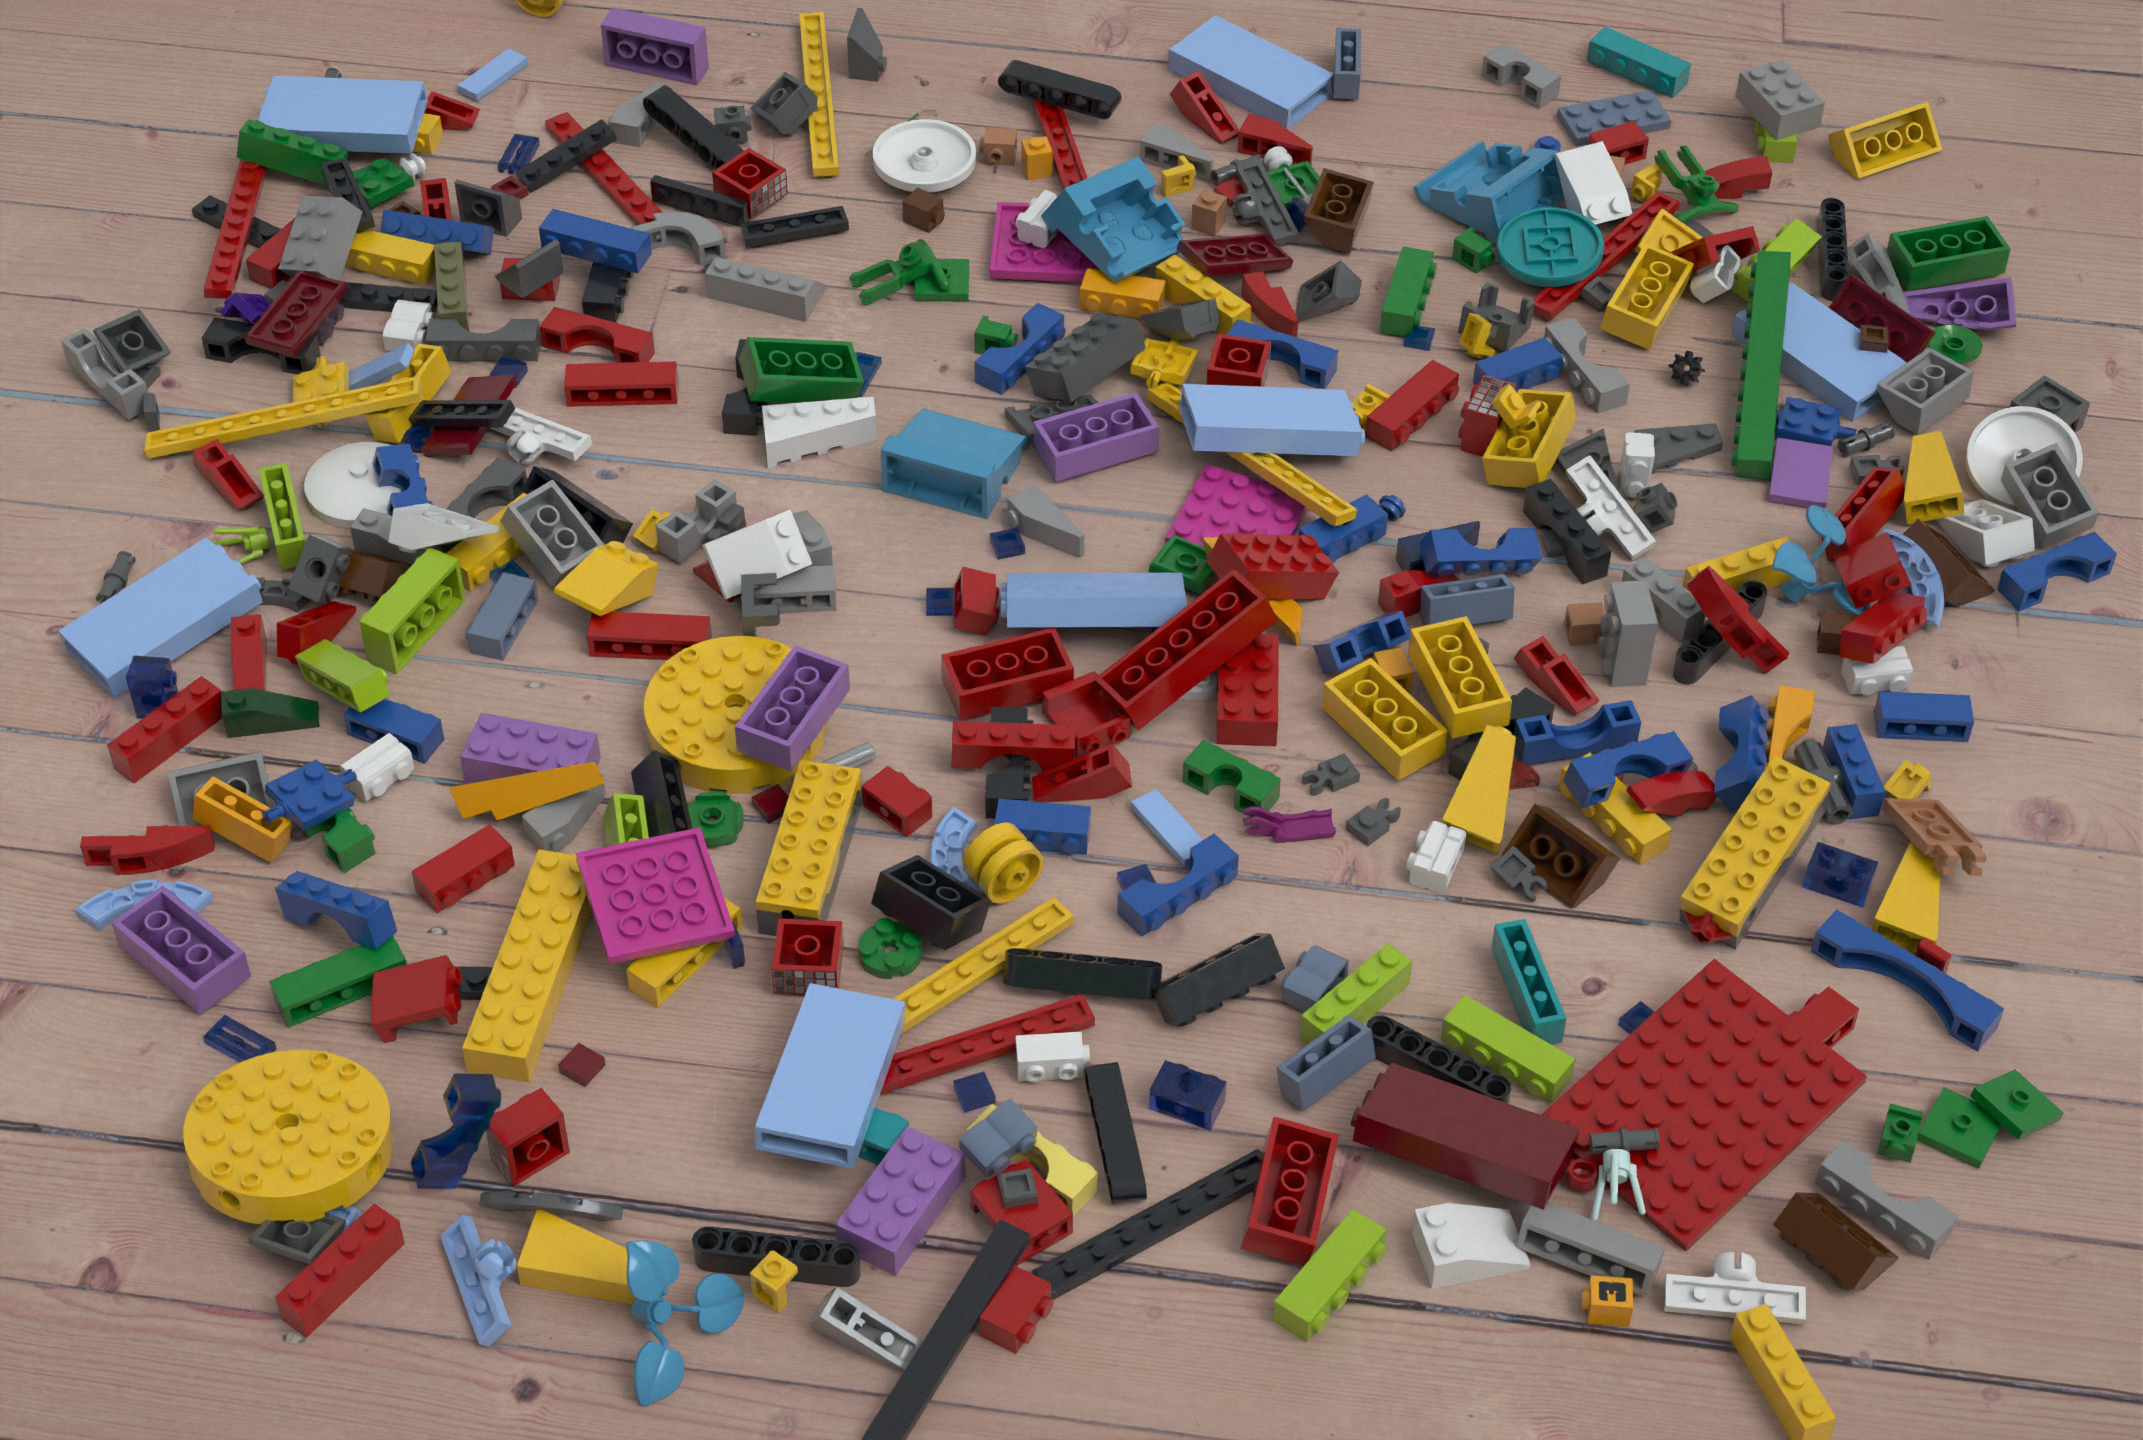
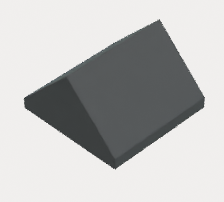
(533, 270)
(298, 1239)

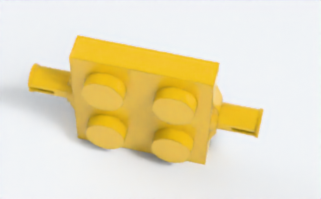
(1164, 362)
(321, 381)

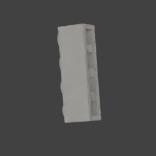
(1589, 1246)

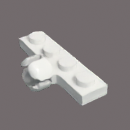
(533, 435)
(1607, 510)
(1733, 1292)

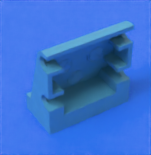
(1493, 186)
(1117, 220)
(951, 462)

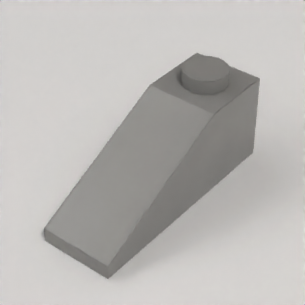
(631, 120)
(1163, 145)
(1043, 521)
(371, 536)
(814, 539)
(801, 591)
(559, 822)
(864, 1330)

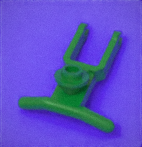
(1697, 187)
(914, 261)

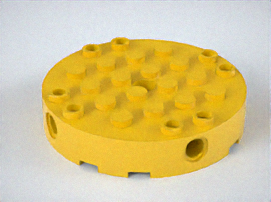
(700, 700)
(288, 1136)

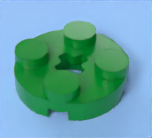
(728, 816)
(889, 934)

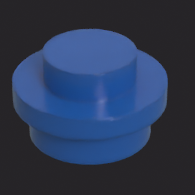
(1548, 142)
(1393, 506)

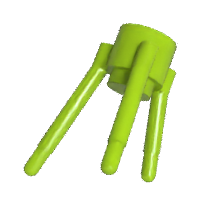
(253, 540)

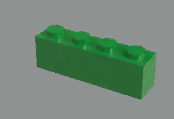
(286, 151)
(1408, 292)
(332, 981)

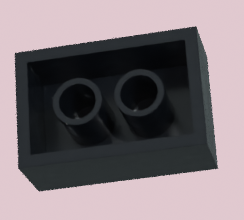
(930, 902)

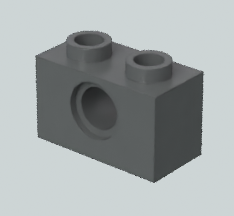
(307, 577)

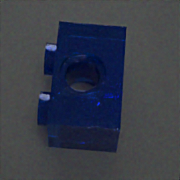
(150, 683)
(1840, 874)
(1187, 1095)

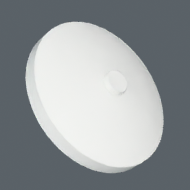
(924, 155)
(2010, 436)
(345, 484)

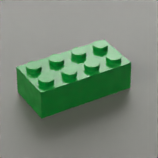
(1948, 253)
(800, 370)

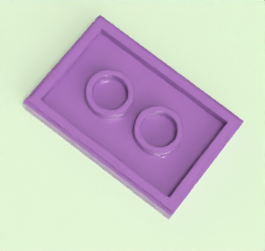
(1800, 473)

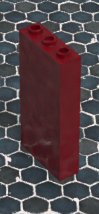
(1465, 1135)

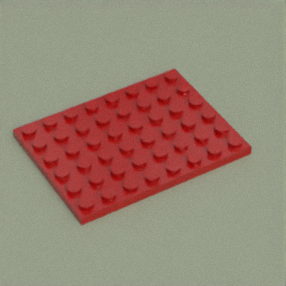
(1723, 1085)

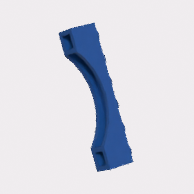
(1854, 946)

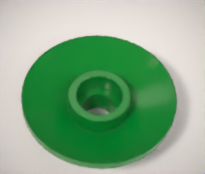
(1956, 343)

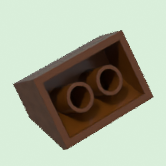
(1338, 209)
(369, 574)
(1959, 578)
(1563, 855)
(1833, 1241)

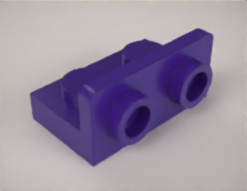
(245, 306)

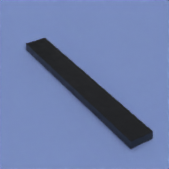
(1150, 1226)
(949, 1334)

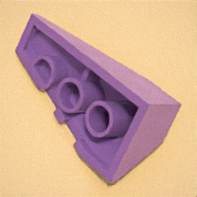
(1970, 305)

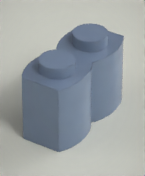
(1313, 977)
(999, 1138)

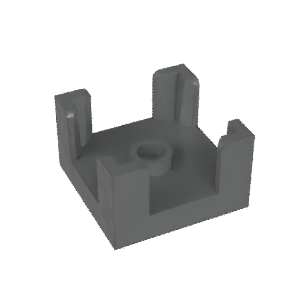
(1506, 325)
(2055, 399)
(757, 615)

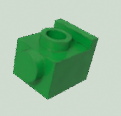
(1472, 251)
(994, 335)
(1900, 1133)

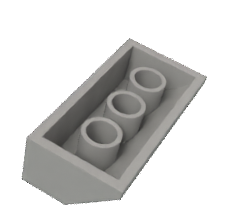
(762, 289)

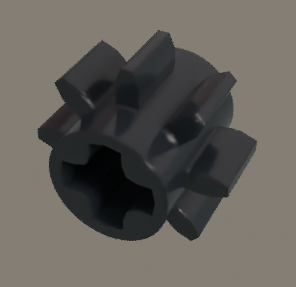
(1694, 368)

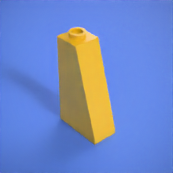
(1931, 481)
(1483, 790)
(1911, 902)
(573, 1261)

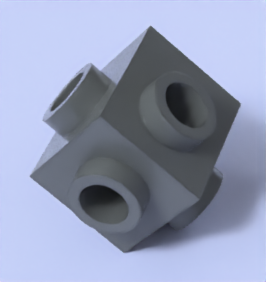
(733, 122)
(1655, 507)

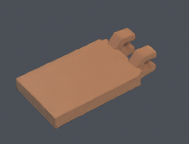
(1936, 833)

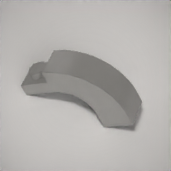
(687, 232)

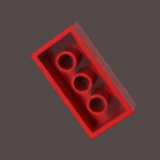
(1275, 564)
(1005, 672)
(1249, 695)
(1290, 1191)

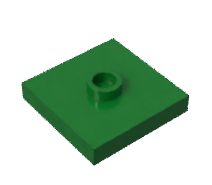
(958, 276)
(1185, 558)
(2016, 1104)
(1959, 1128)

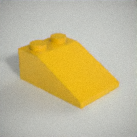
(609, 579)

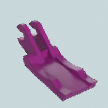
(1290, 827)

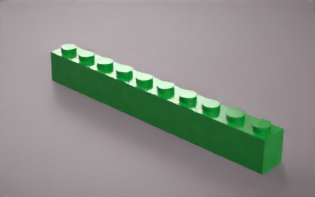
(1763, 365)

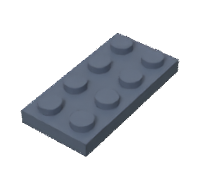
(1605, 113)

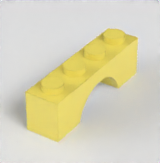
(1068, 1177)

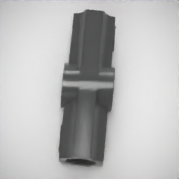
(1815, 761)

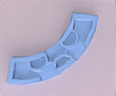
(1922, 575)
(949, 844)
(109, 905)

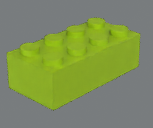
(412, 610)

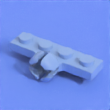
(478, 1274)

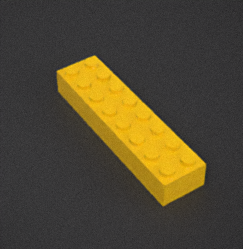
(529, 971)

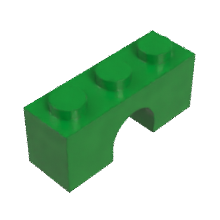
(1212, 766)
(346, 841)

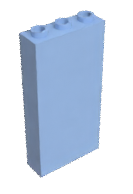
(1252, 71)
(348, 111)
(1825, 355)
(1270, 420)
(1091, 599)
(162, 613)
(830, 1076)

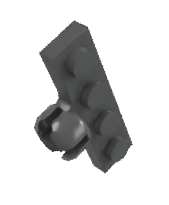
(1262, 204)

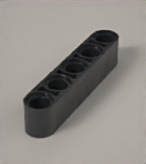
(1059, 89)
(690, 127)
(1832, 248)
(1707, 645)
(1081, 973)
(1415, 1051)
(1115, 1133)
(728, 1243)

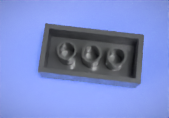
(1085, 357)

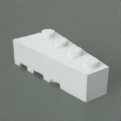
(817, 427)

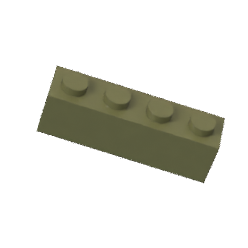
(451, 283)

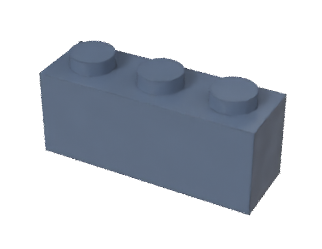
(1347, 63)
(1477, 598)
(502, 616)
(1326, 1062)

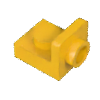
(1178, 178)
(1646, 183)
(1475, 336)
(1513, 409)
(646, 531)
(1908, 781)
(770, 1280)

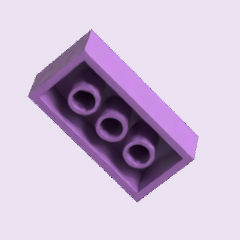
(654, 46)
(1095, 436)
(792, 708)
(516, 747)
(181, 949)
(901, 1199)

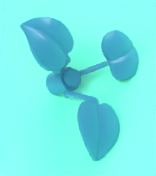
(1794, 561)
(649, 1272)

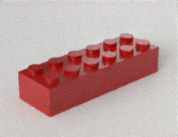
(1186, 649)

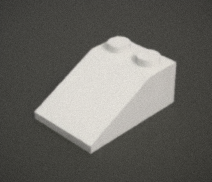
(1592, 183)
(431, 526)
(1990, 532)
(760, 548)
(1466, 1243)

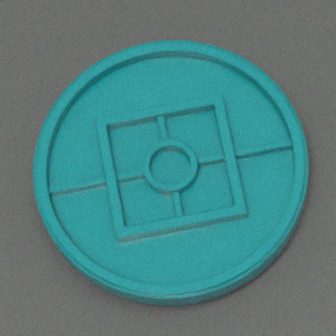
(1550, 246)

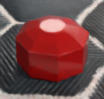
(1582, 1175)

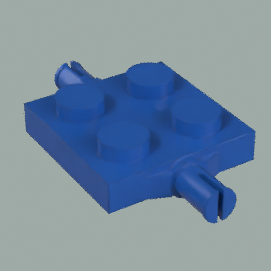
(1810, 422)
(309, 795)

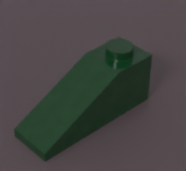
(264, 712)

